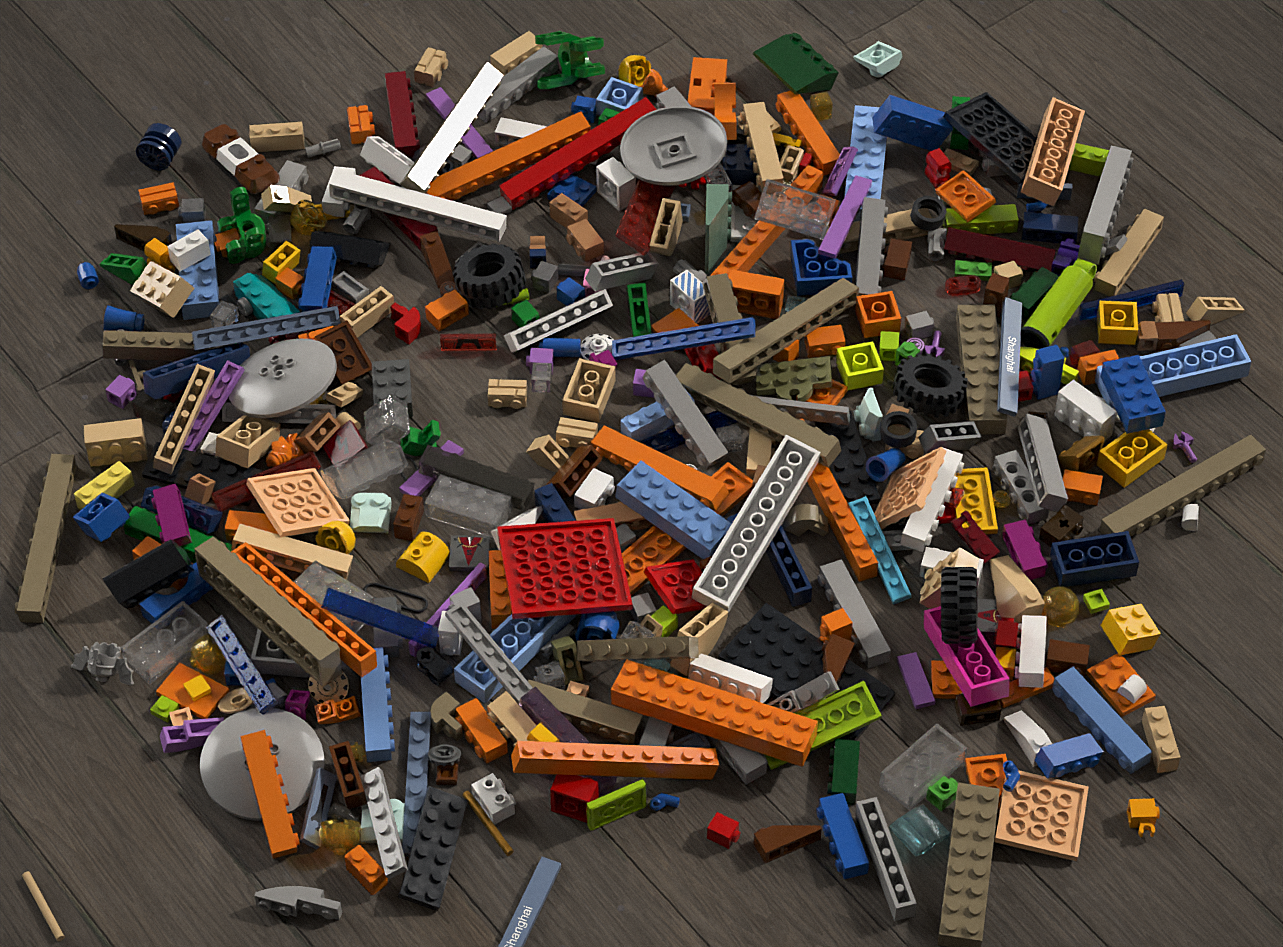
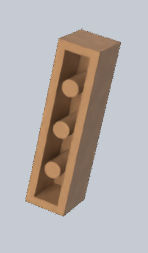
(618, 511)

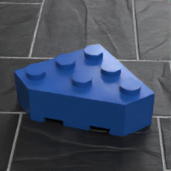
(815, 271)

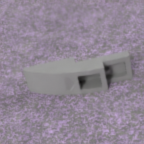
(807, 694)
(291, 899)

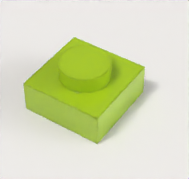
(1096, 601)
(163, 707)

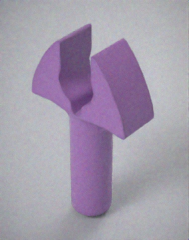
(935, 345)
(1185, 446)

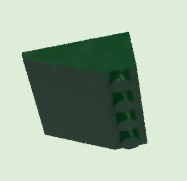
(797, 64)

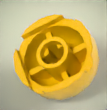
(634, 69)
(336, 536)

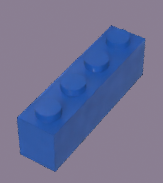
(317, 279)
(843, 836)

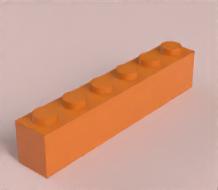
(807, 128)
(269, 795)

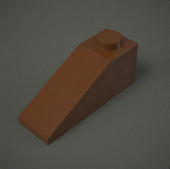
(436, 258)
(1175, 333)
(836, 656)
(784, 839)

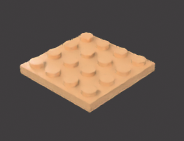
(909, 488)
(296, 501)
(1042, 816)

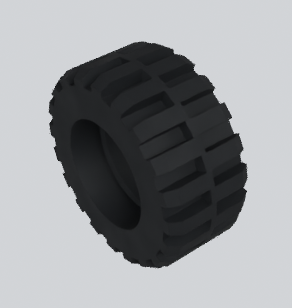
(489, 276)
(959, 605)

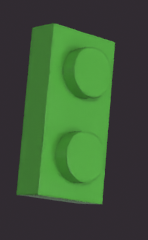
(980, 269)

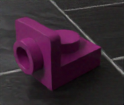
(604, 358)
(297, 702)

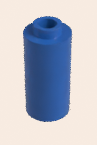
(562, 346)

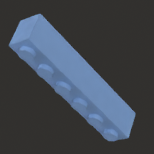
(377, 711)
(1101, 720)

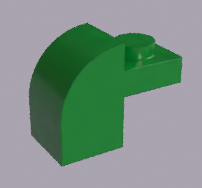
(418, 440)

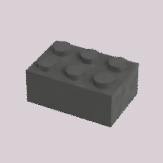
(392, 378)

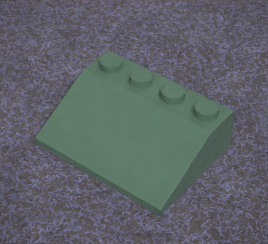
(717, 222)

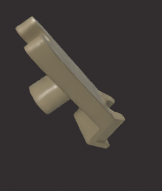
(138, 376)

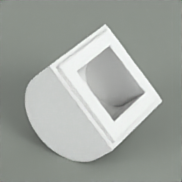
(1190, 517)
(1133, 688)

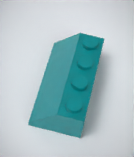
(263, 296)

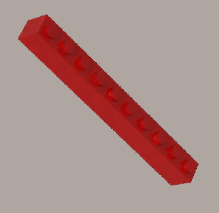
(572, 156)

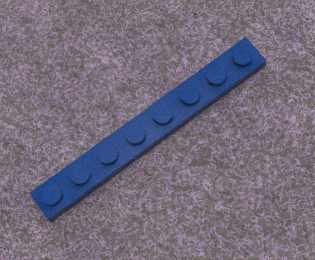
(683, 338)

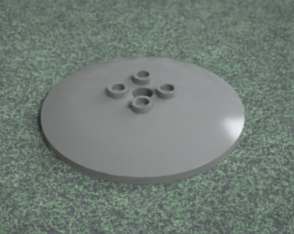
(689, 130)
(283, 378)
(226, 769)

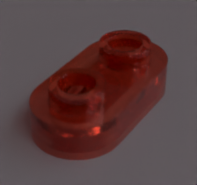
(962, 285)

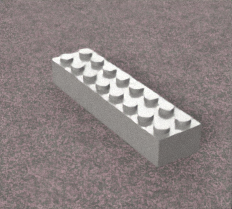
(1105, 205)

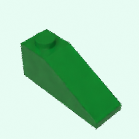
(124, 266)
(638, 309)

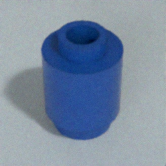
(87, 275)

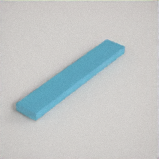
(887, 565)

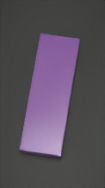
(839, 171)
(915, 680)

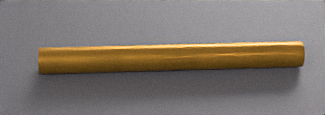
(488, 823)

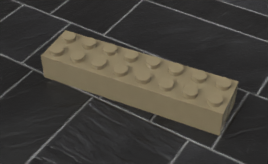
(980, 362)
(968, 866)

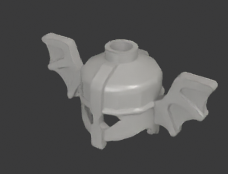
(103, 662)

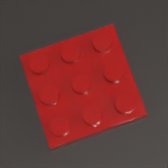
(675, 584)

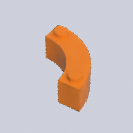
(724, 102)

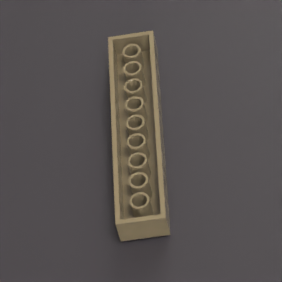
(269, 611)

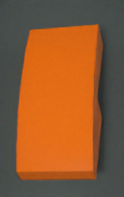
(333, 712)

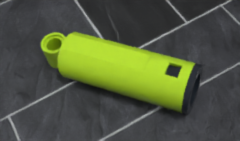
(1058, 305)

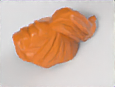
(653, 84)
(284, 450)

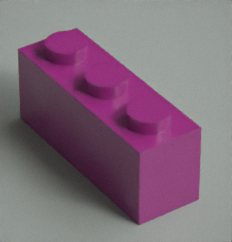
(171, 515)
(1024, 549)

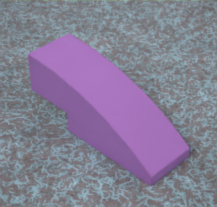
(189, 735)

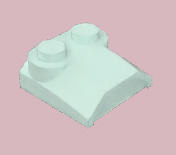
(879, 58)
(869, 417)
(370, 512)
(367, 829)

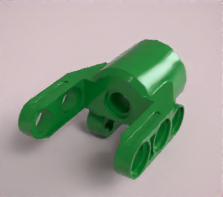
(572, 58)
(254, 239)

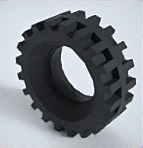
(925, 398)

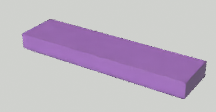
(418, 482)

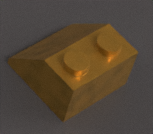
(1081, 455)

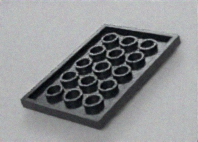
(995, 133)

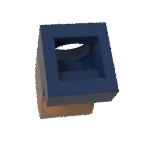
(537, 250)

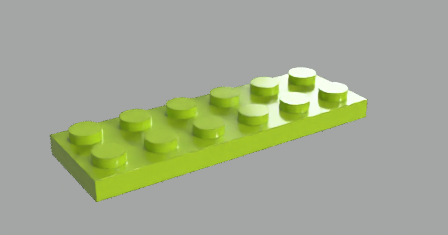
(838, 716)

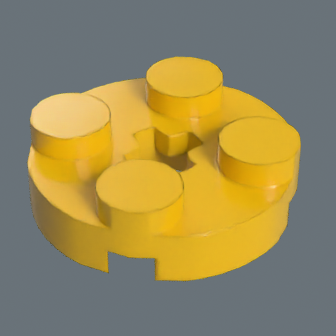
(788, 141)

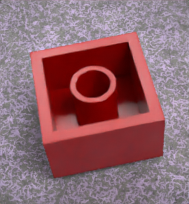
(571, 795)

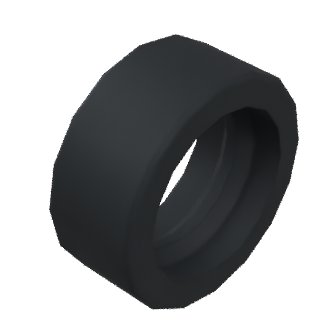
(922, 222)
(898, 441)

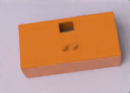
(703, 76)

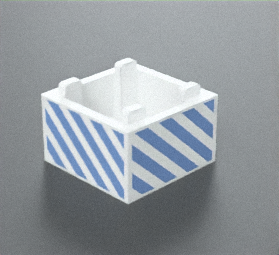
(689, 296)

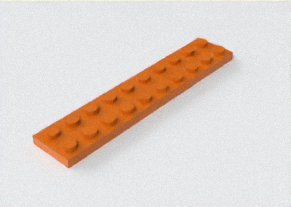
(659, 548)

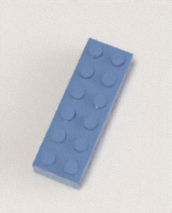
(200, 275)
(672, 510)

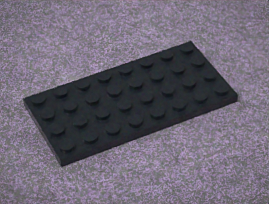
(792, 658)

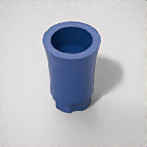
(122, 319)
(884, 464)

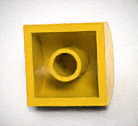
(424, 556)

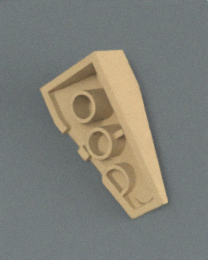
(1014, 590)

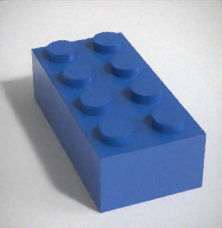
(911, 123)
(1132, 394)

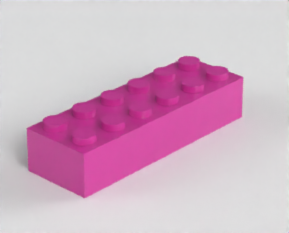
(971, 665)

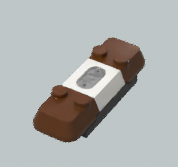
(239, 159)

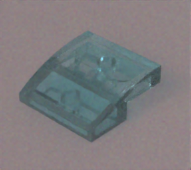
(919, 830)

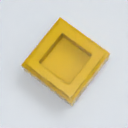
(197, 688)

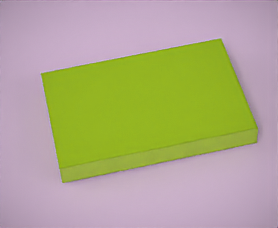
(616, 805)

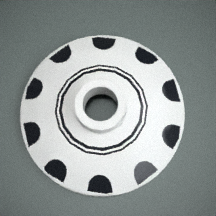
(595, 343)

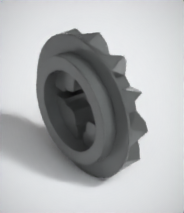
(444, 755)

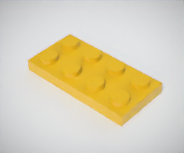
(977, 499)

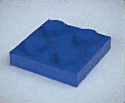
(574, 188)

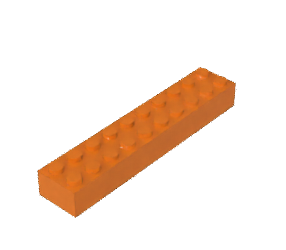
(714, 712)

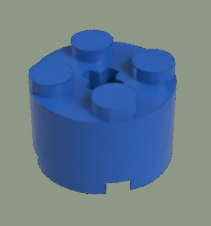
(597, 626)

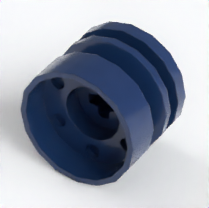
(158, 146)

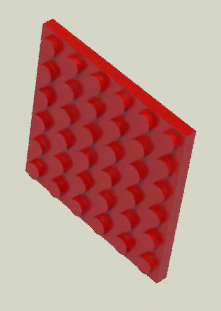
(564, 568)

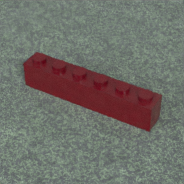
(401, 113)
(411, 228)
(998, 249)

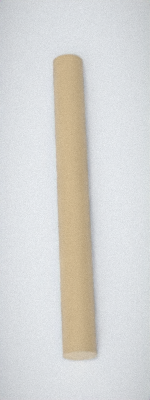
(43, 906)

